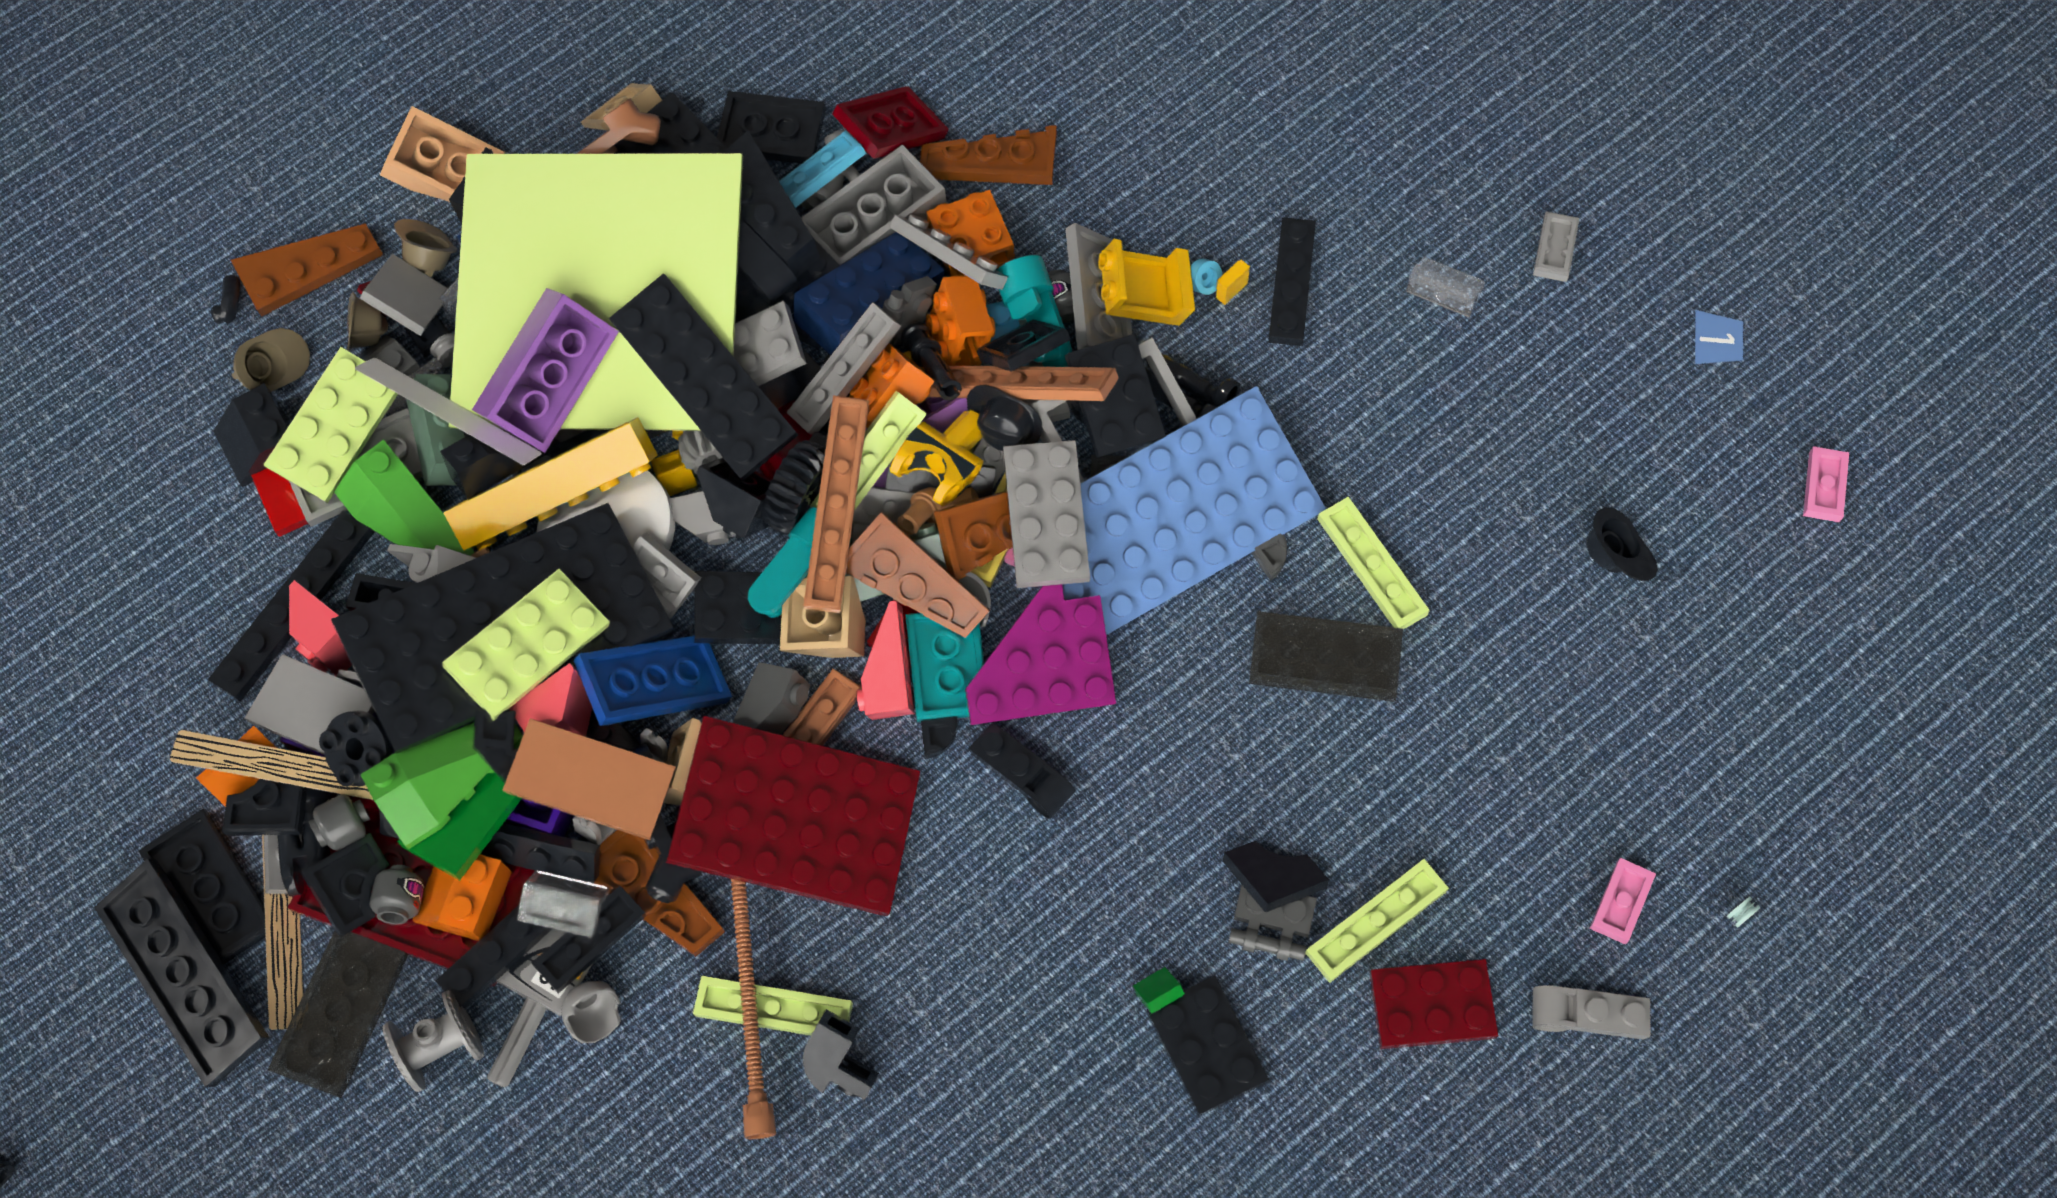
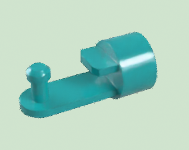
(1031, 297)
(785, 569)

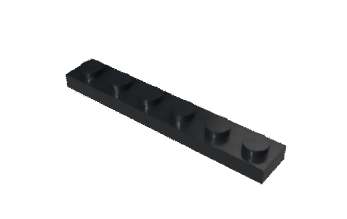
(271, 628)
(536, 851)

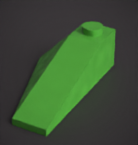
(393, 503)
(428, 782)

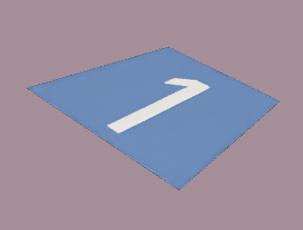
(1717, 338)

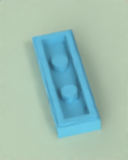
(821, 168)

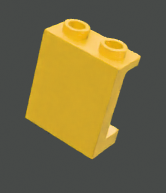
(1146, 285)

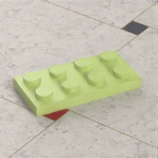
(331, 427)
(526, 644)

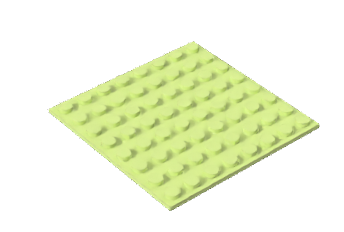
(600, 237)

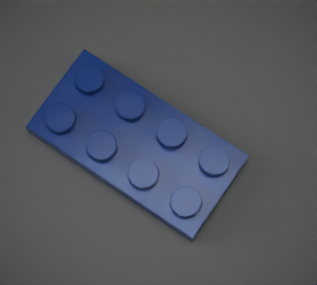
(651, 679)

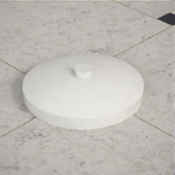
(638, 504)

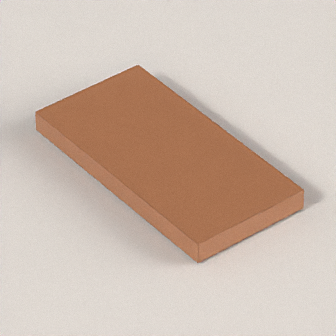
(589, 779)

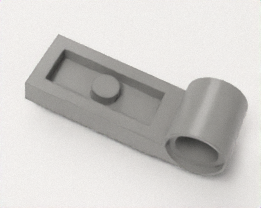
(1590, 1011)

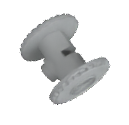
(432, 1040)

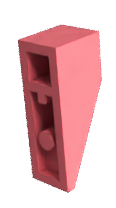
(886, 676)

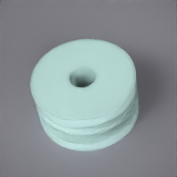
(1743, 911)

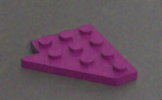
(1046, 662)

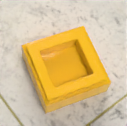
(1232, 281)

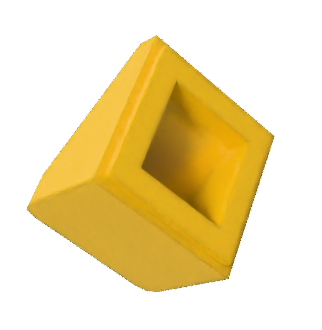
(672, 473)

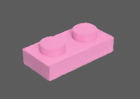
(1826, 484)
(1622, 901)

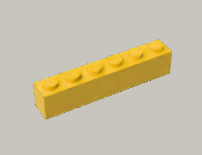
(551, 484)

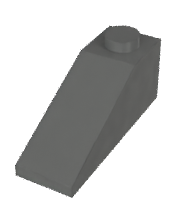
(772, 699)

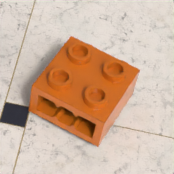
(974, 223)
(960, 320)
(891, 373)

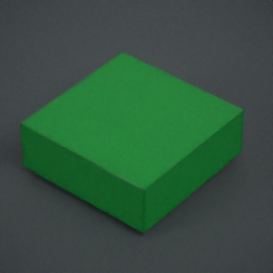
(1158, 990)

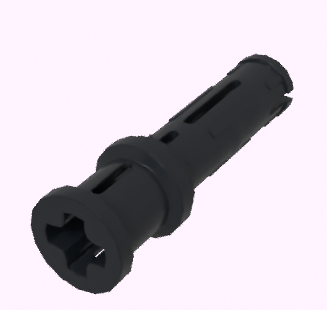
(927, 354)

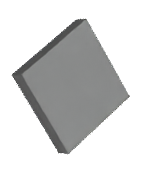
(405, 294)

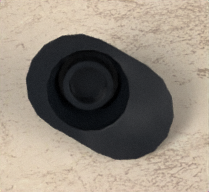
(1004, 418)
(1618, 547)

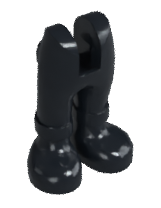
(1196, 385)
(294, 858)

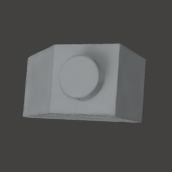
(694, 515)

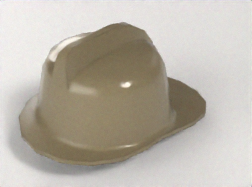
(424, 245)
(364, 323)
(271, 359)

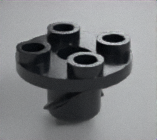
(354, 745)

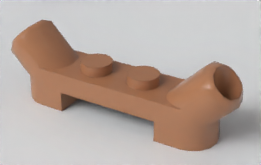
(625, 124)

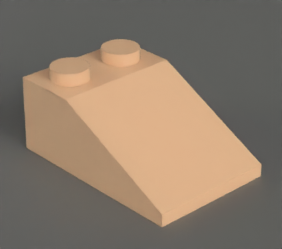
(430, 155)

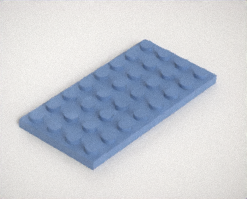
(1190, 507)

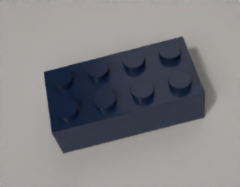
(839, 299)

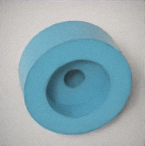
(1205, 276)

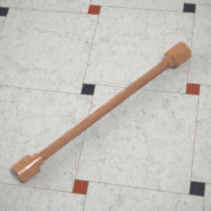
(758, 1113)

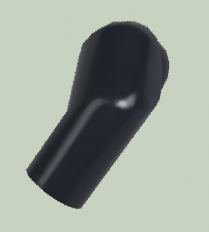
(229, 300)

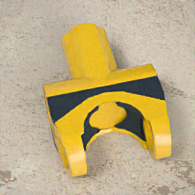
(943, 454)

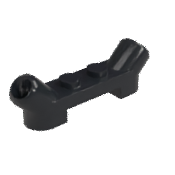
(665, 878)

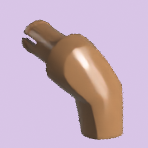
(923, 508)

